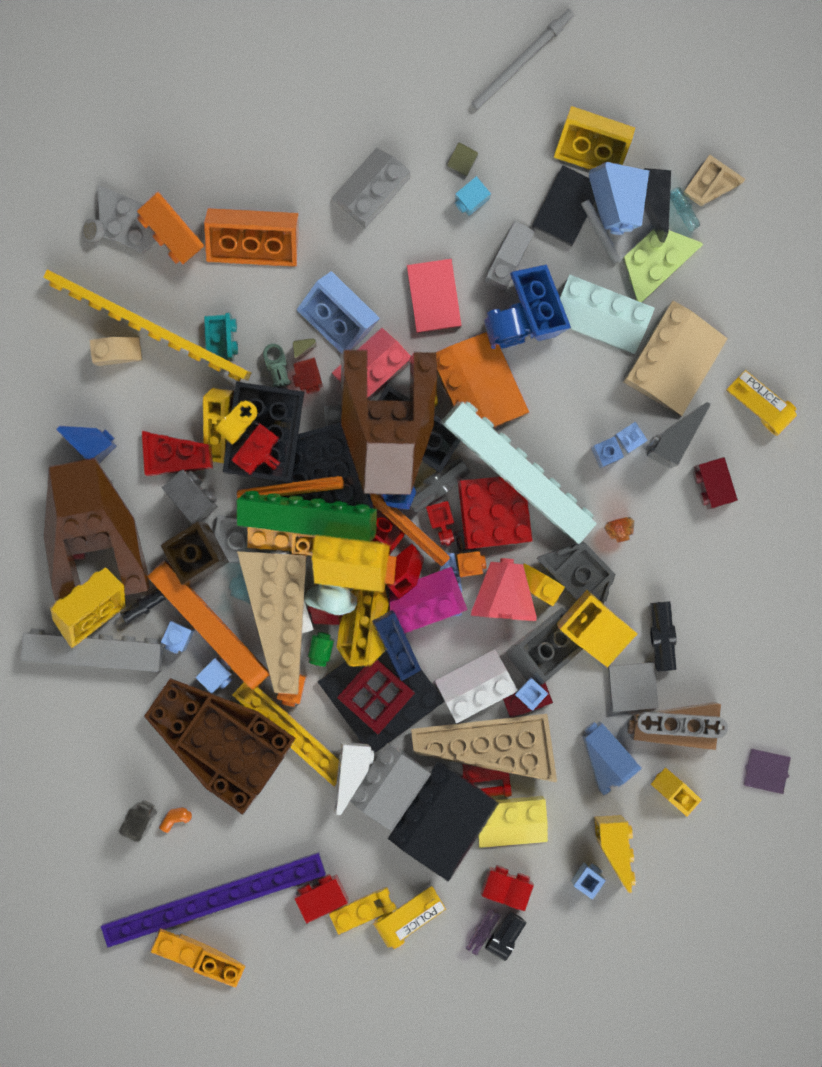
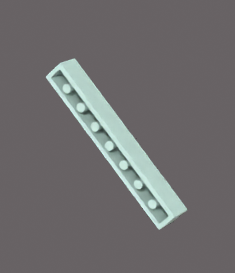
(519, 472)

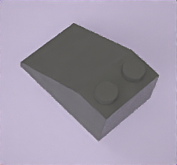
(673, 442)
(543, 650)

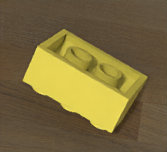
(516, 823)

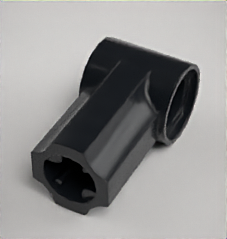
(503, 941)

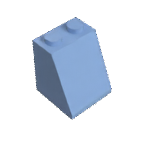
(619, 196)

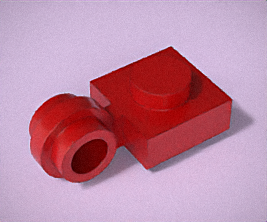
(441, 516)

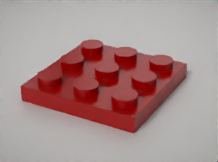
(493, 513)

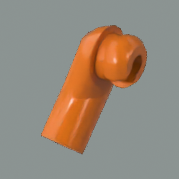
(174, 816)

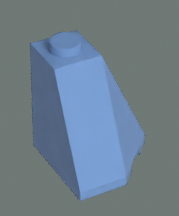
(608, 758)

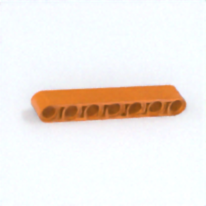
(209, 625)

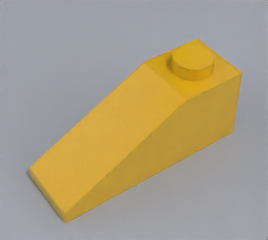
(216, 406)

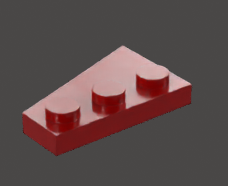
(171, 455)

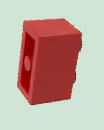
(321, 898)

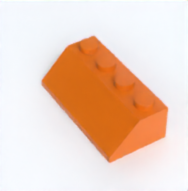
(251, 237)

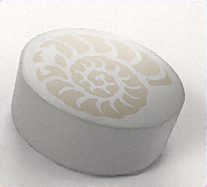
(92, 230)

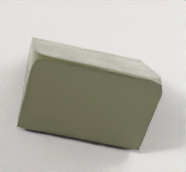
(462, 159)
(302, 347)

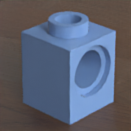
(607, 452)

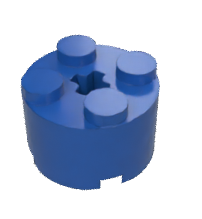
(507, 326)

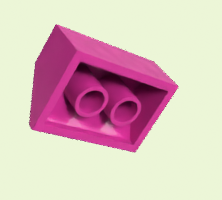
(429, 602)

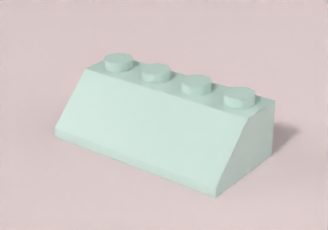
(605, 314)

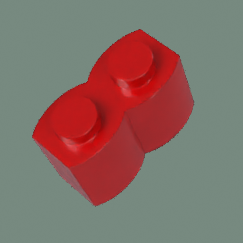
(507, 888)

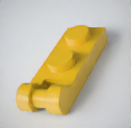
(362, 910)

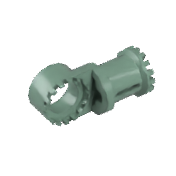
(277, 365)

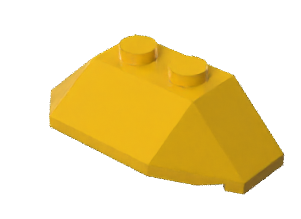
(357, 636)

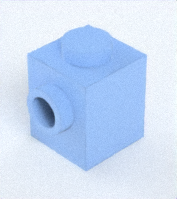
(177, 637)
(215, 675)
(588, 879)

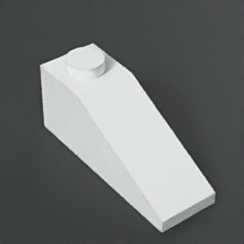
(352, 768)

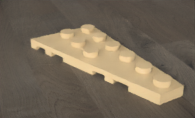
(277, 601)
(503, 745)

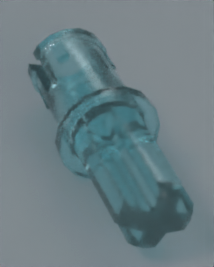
(684, 209)

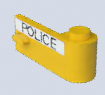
(772, 410)
(409, 917)

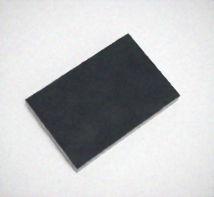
(562, 209)

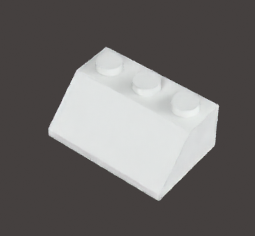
(476, 686)

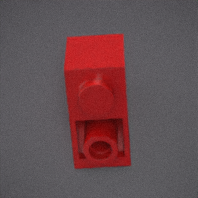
(407, 571)

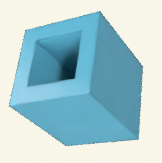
(472, 196)

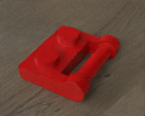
(480, 774)

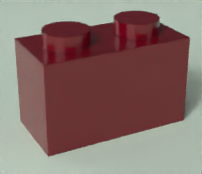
(715, 483)

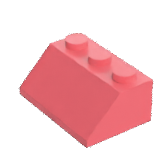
(384, 361)

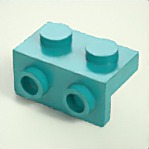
(220, 336)

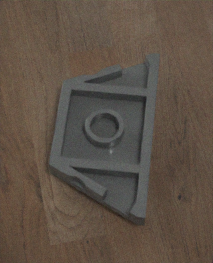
(579, 570)

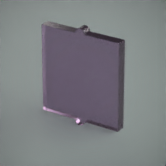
(767, 771)

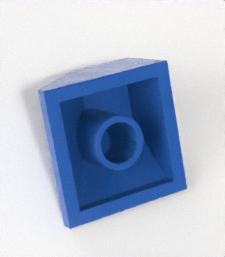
(89, 441)

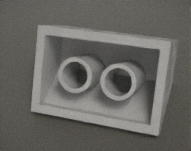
(372, 186)
(390, 786)

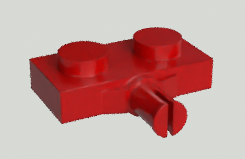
(257, 450)

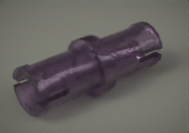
(483, 931)

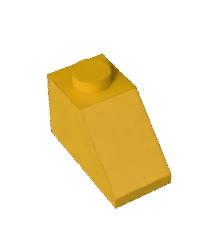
(542, 585)
(676, 791)

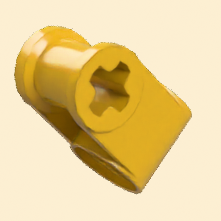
(234, 425)

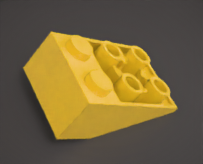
(596, 628)
(613, 838)

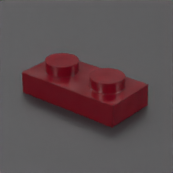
(516, 707)

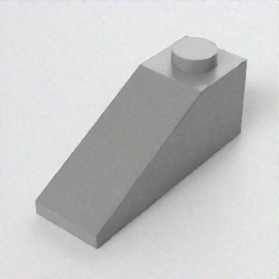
(509, 256)

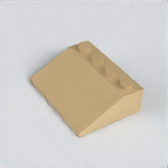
(675, 358)

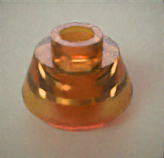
(620, 529)

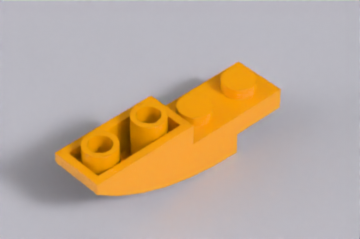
(278, 540)
(199, 956)

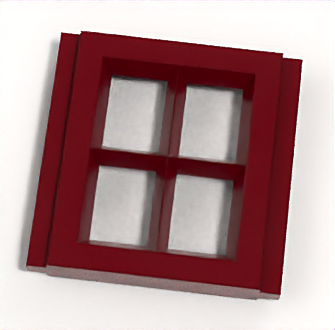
(376, 695)

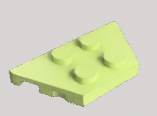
(655, 261)

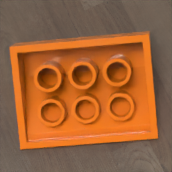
(482, 377)

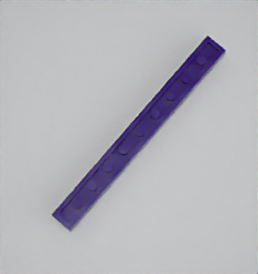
(213, 899)

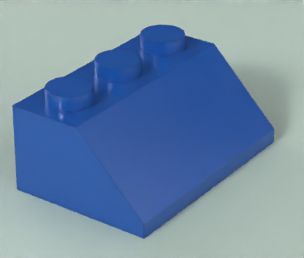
(540, 302)

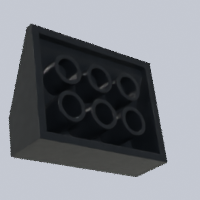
(278, 412)
(443, 821)

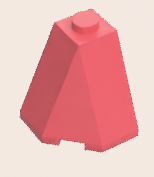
(505, 593)

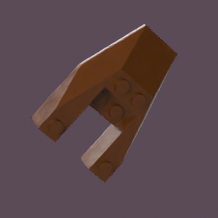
(387, 436)
(88, 516)

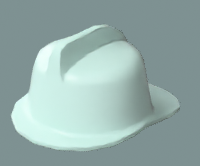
(331, 599)

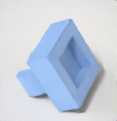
(631, 437)
(531, 693)

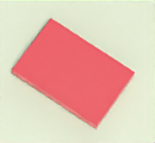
(434, 295)

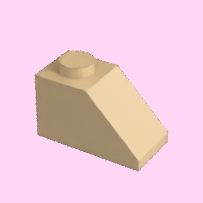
(115, 350)

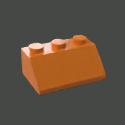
(169, 229)

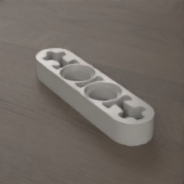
(681, 727)

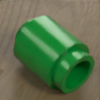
(320, 649)

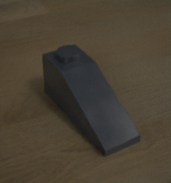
(658, 201)

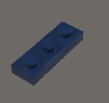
(396, 645)

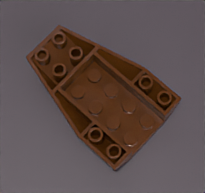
(220, 741)

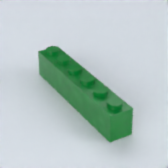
(306, 516)

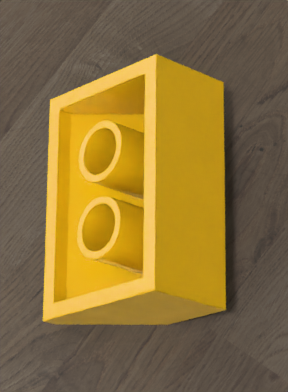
(593, 140)
(350, 563)
(88, 606)

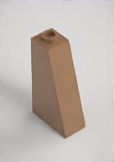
(693, 725)

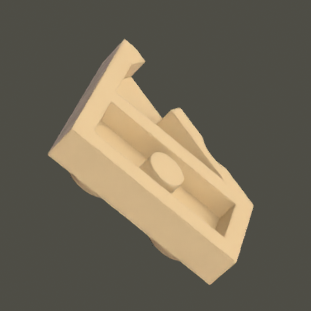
(712, 181)

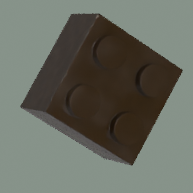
(194, 553)

